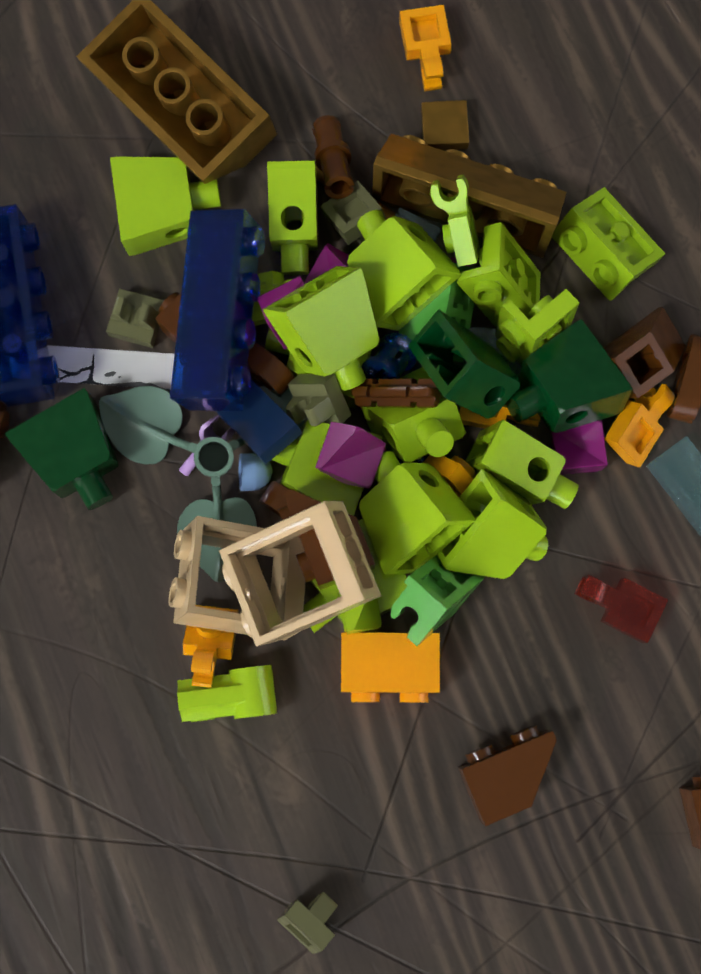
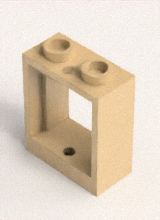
(343, 556)
(286, 580)

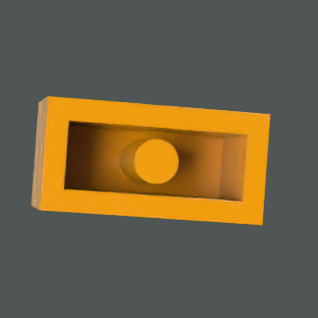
(389, 665)

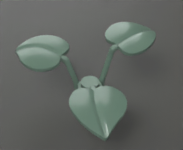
(143, 425)

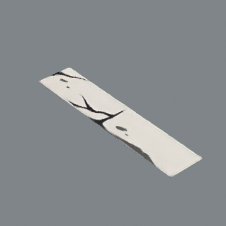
(113, 367)

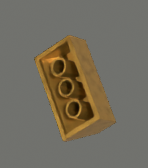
(178, 91)
(525, 206)

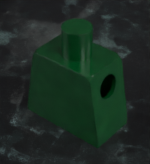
(569, 382)
(480, 384)
(69, 448)

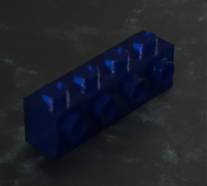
(217, 311)
(25, 364)

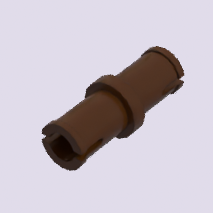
(333, 157)

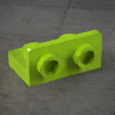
(606, 243)
(503, 275)
(522, 336)

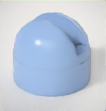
(253, 472)

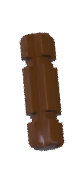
(397, 393)

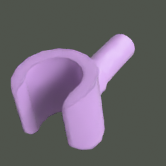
(205, 431)

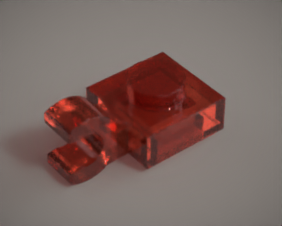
(628, 607)

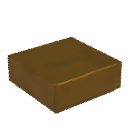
(445, 124)

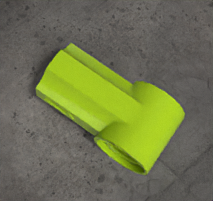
(237, 694)

